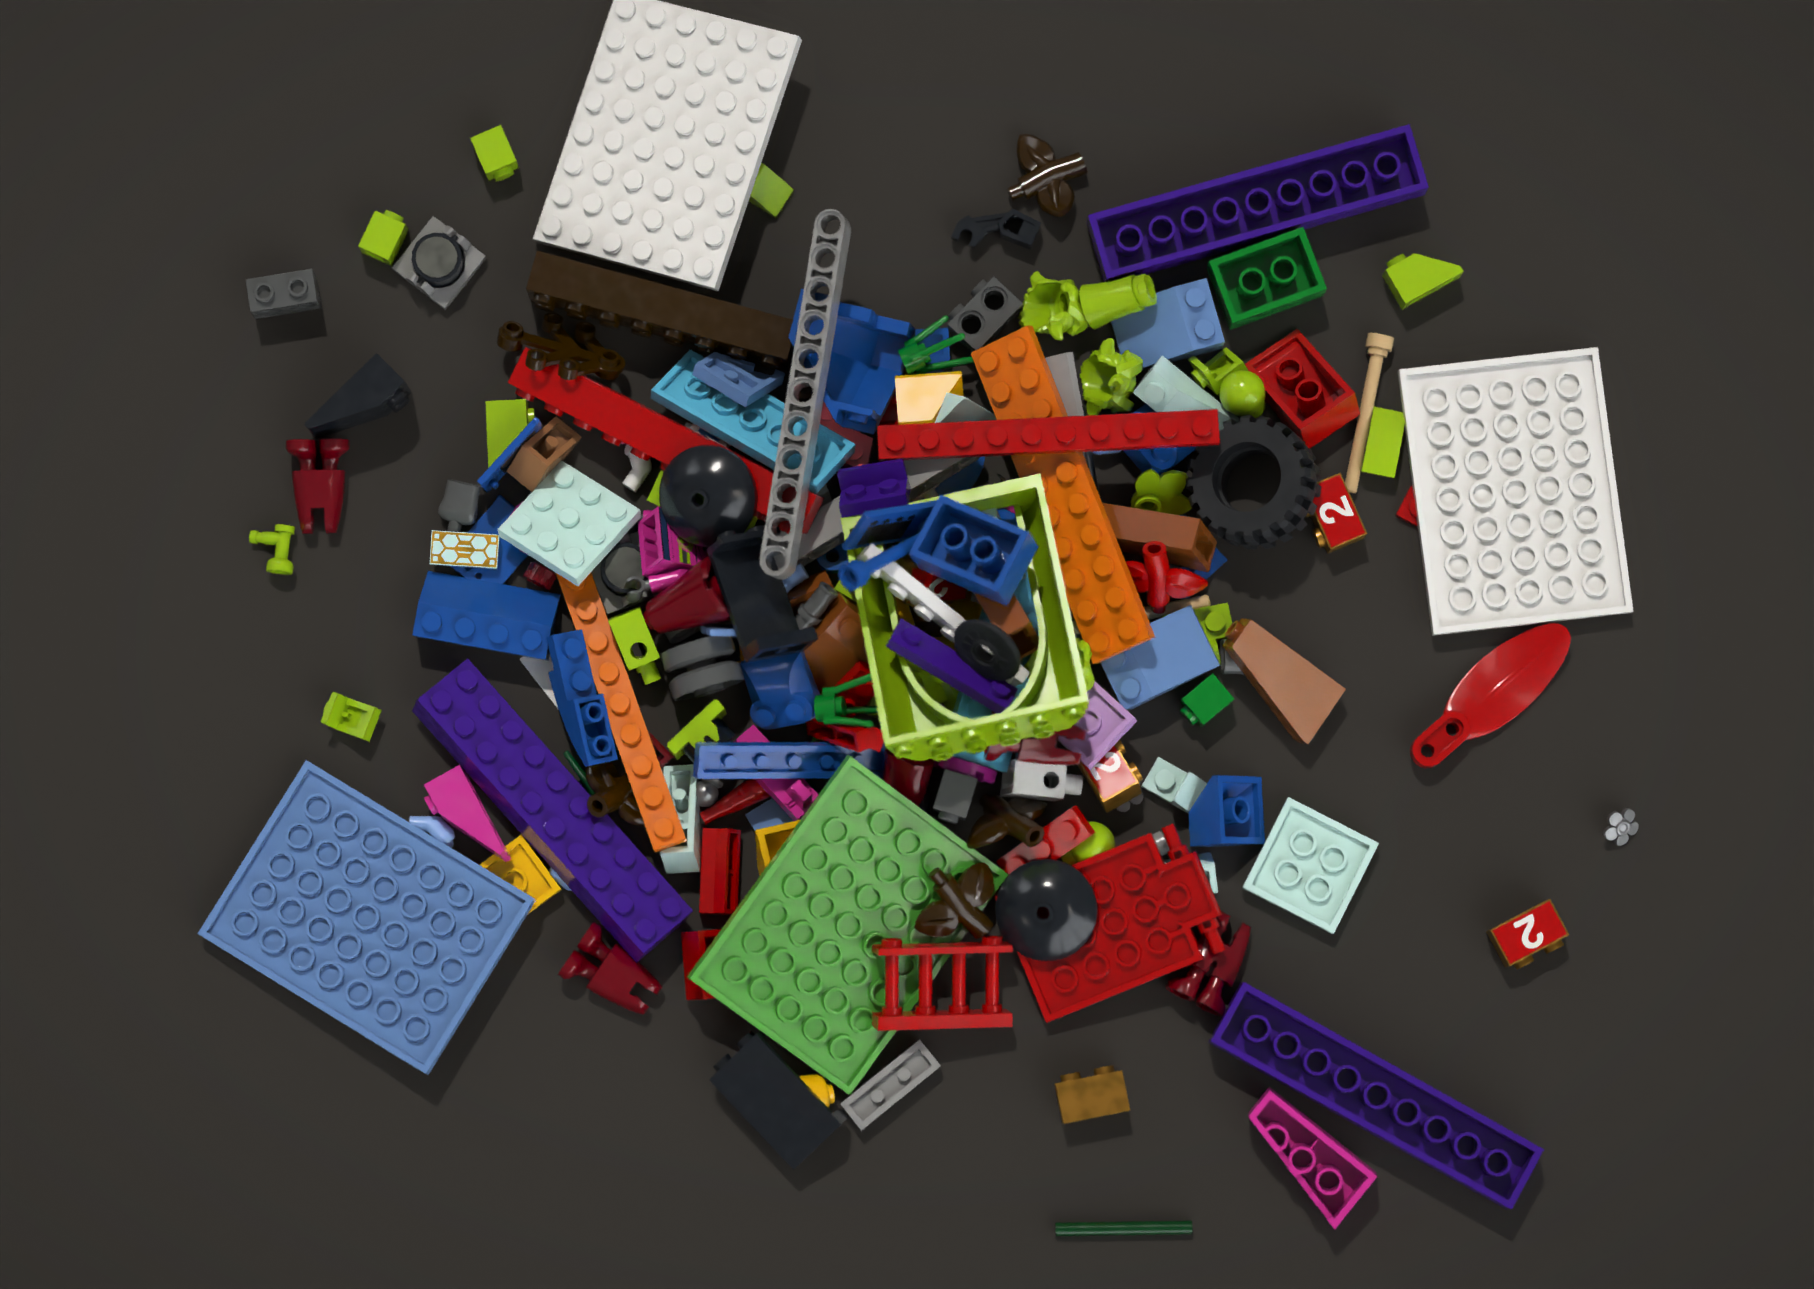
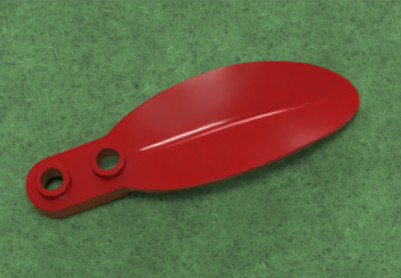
(1495, 690)

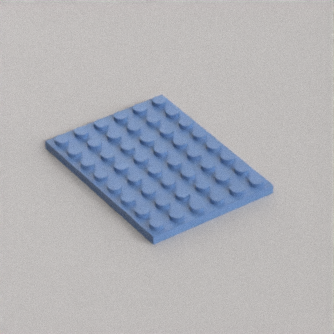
(367, 917)

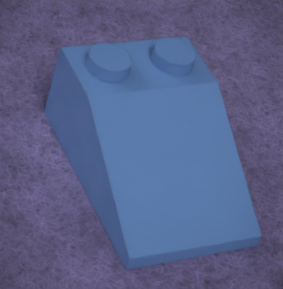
(1175, 327)
(1162, 663)

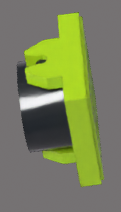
(703, 728)

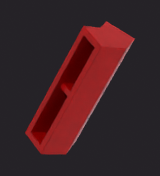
(847, 736)
(719, 871)

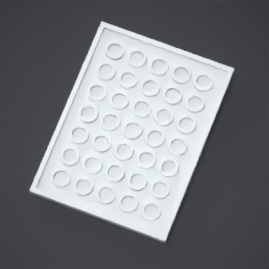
(667, 140)
(1515, 491)

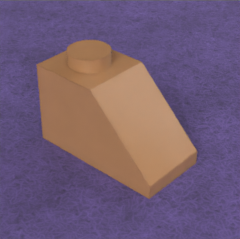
(543, 453)

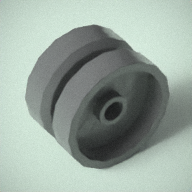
(703, 672)

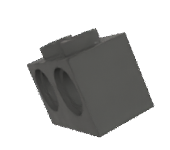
(283, 293)
(990, 321)
(954, 796)

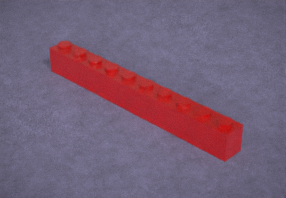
(637, 426)

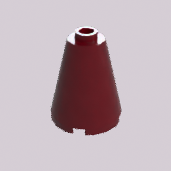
(688, 601)

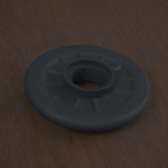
(1005, 658)

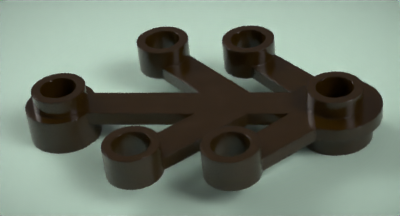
(564, 351)

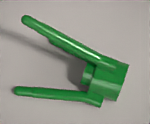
(916, 356)
(832, 708)

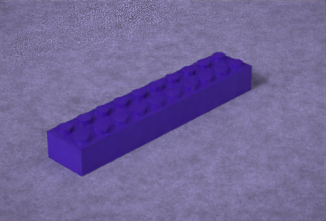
(1257, 204)
(551, 810)
(1376, 1096)

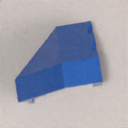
(860, 363)

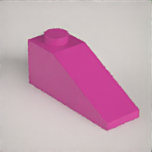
(459, 805)

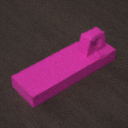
(791, 795)

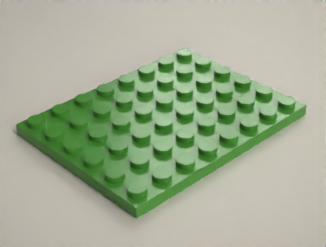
(804, 934)

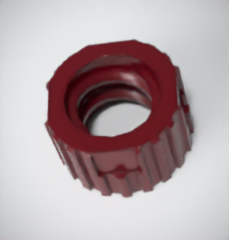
(539, 575)

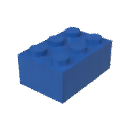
(973, 550)

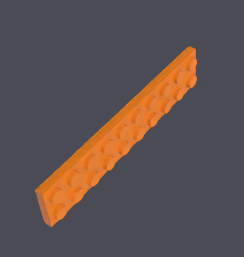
(1087, 548)

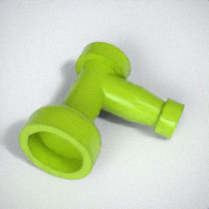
(280, 538)

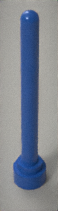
(856, 573)

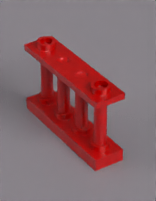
(925, 1013)

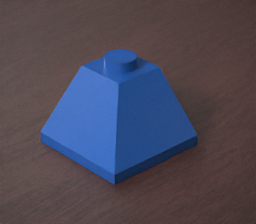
(1228, 813)

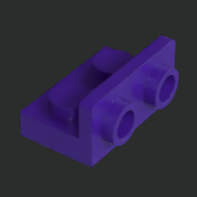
(873, 487)

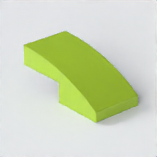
(1383, 442)

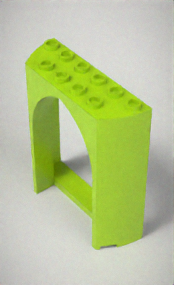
(1053, 696)

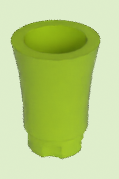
(1116, 298)

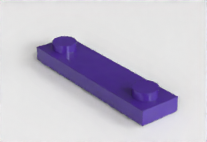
(949, 667)

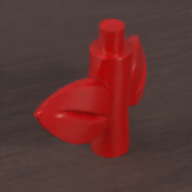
(1160, 580)

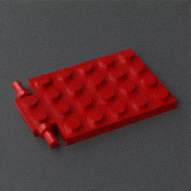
(1139, 925)

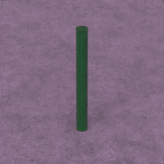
(1123, 1228)

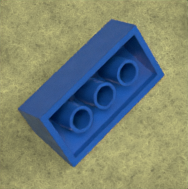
(486, 615)

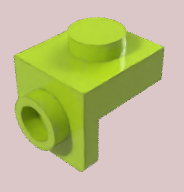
(1216, 369)
(350, 716)

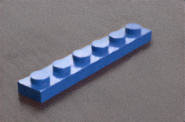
(778, 760)

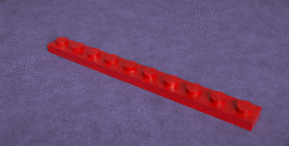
(1048, 435)

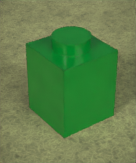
(1205, 701)

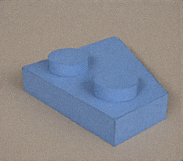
(736, 378)

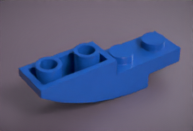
(576, 697)

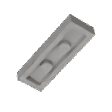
(890, 1084)

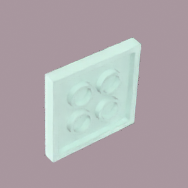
(569, 523)
(1310, 865)

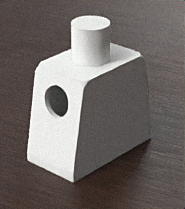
(1027, 781)

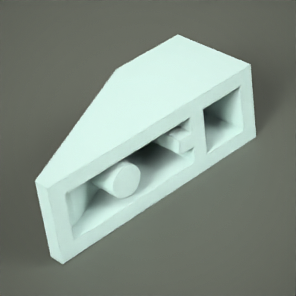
(1169, 390)
(682, 787)

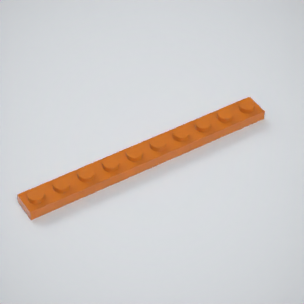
(624, 714)

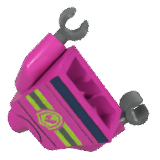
(662, 554)

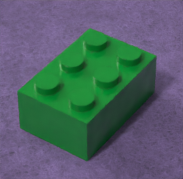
(1266, 278)

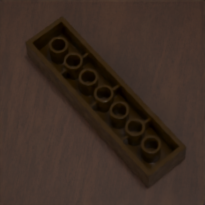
(660, 311)

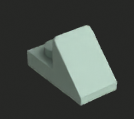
(1173, 784)

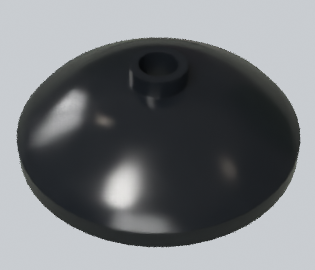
(726, 489)
(1060, 890)

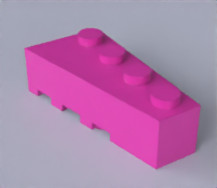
(1316, 1159)

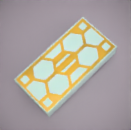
(464, 549)

